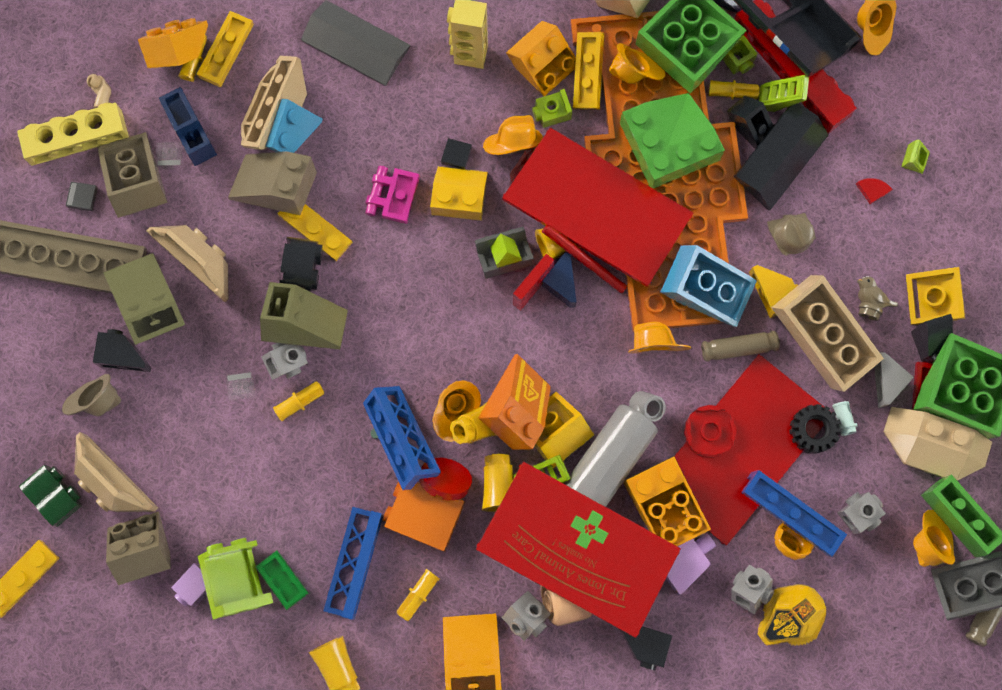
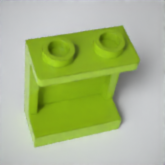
(232, 579)

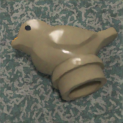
(872, 299)

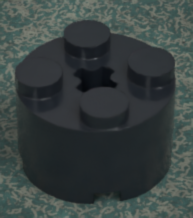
(299, 263)

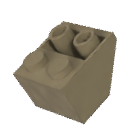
(137, 548)

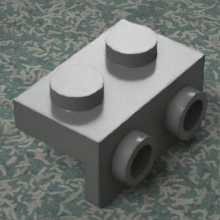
(486, 258)

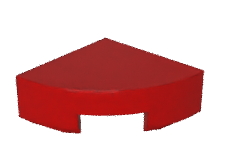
(873, 189)

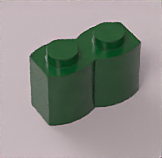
(51, 495)

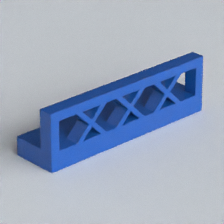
(394, 435)
(793, 513)
(362, 565)

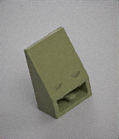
(144, 298)
(301, 318)

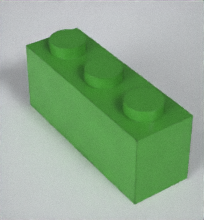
(963, 516)

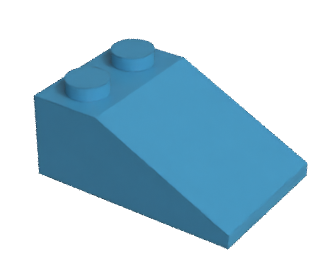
(708, 284)

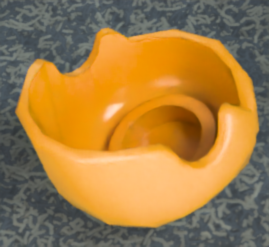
(791, 543)

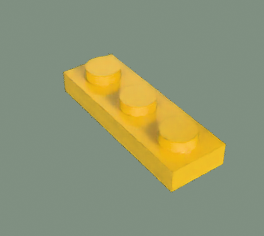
(225, 49)
(588, 70)
(318, 229)
(25, 574)

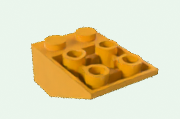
(667, 503)
(471, 652)

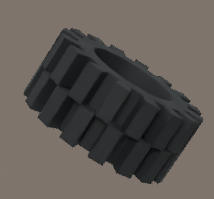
(804, 440)

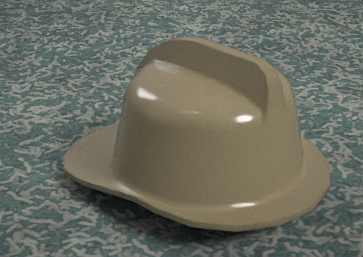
(792, 233)
(93, 398)

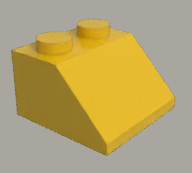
(458, 193)
(563, 430)

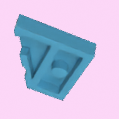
(291, 127)

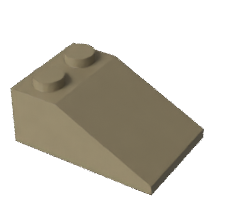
(131, 175)
(274, 181)

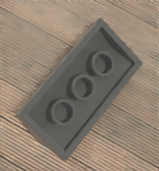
(354, 42)
(970, 586)

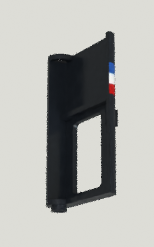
(807, 32)

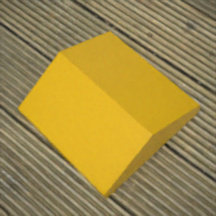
(937, 294)

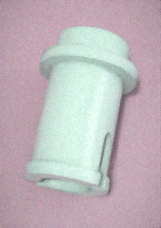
(844, 413)

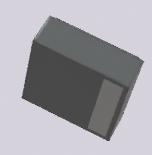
(81, 196)

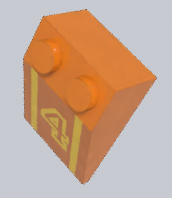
(518, 406)

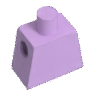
(690, 563)

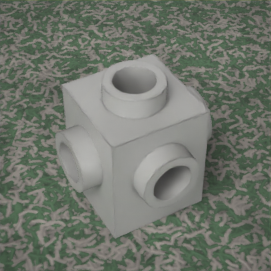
(285, 360)
(857, 519)
(752, 588)
(526, 616)

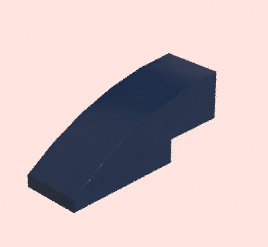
(187, 126)

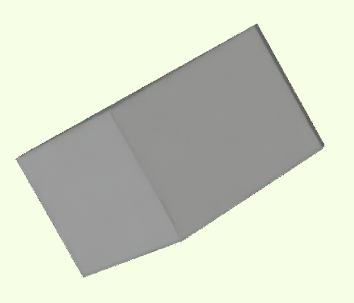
(890, 380)

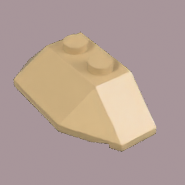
(282, 81)
(196, 255)
(936, 443)
(107, 480)

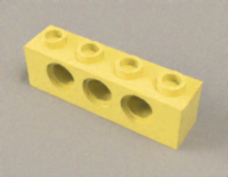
(468, 32)
(34, 135)

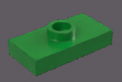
(282, 580)

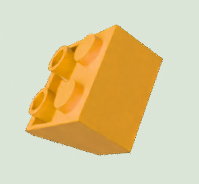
(174, 44)
(543, 57)

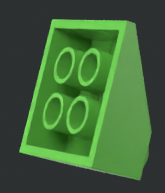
(689, 39)
(670, 138)
(965, 386)

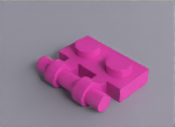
(399, 197)

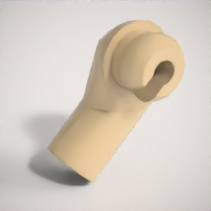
(100, 88)

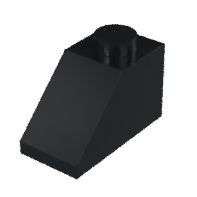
(750, 119)
(931, 336)
(118, 352)
(649, 647)

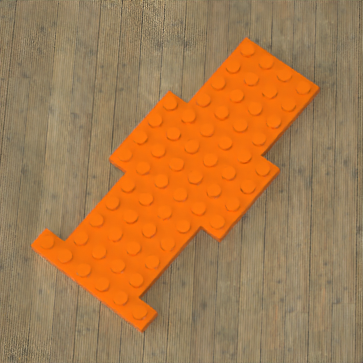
(707, 192)

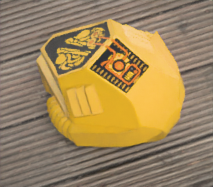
(792, 616)

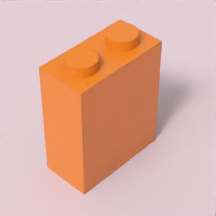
(423, 516)

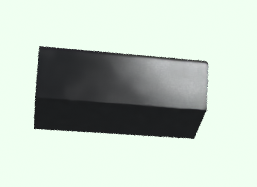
(782, 155)

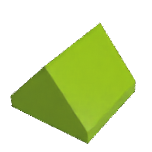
(916, 157)
(505, 251)

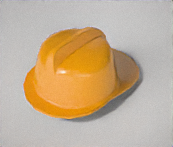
(876, 22)
(634, 66)
(513, 135)
(654, 337)
(453, 402)
(934, 541)

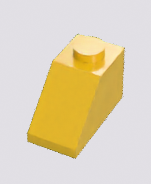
(771, 287)

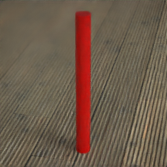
(585, 259)

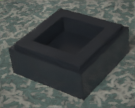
(456, 153)

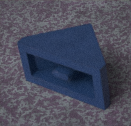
(561, 281)

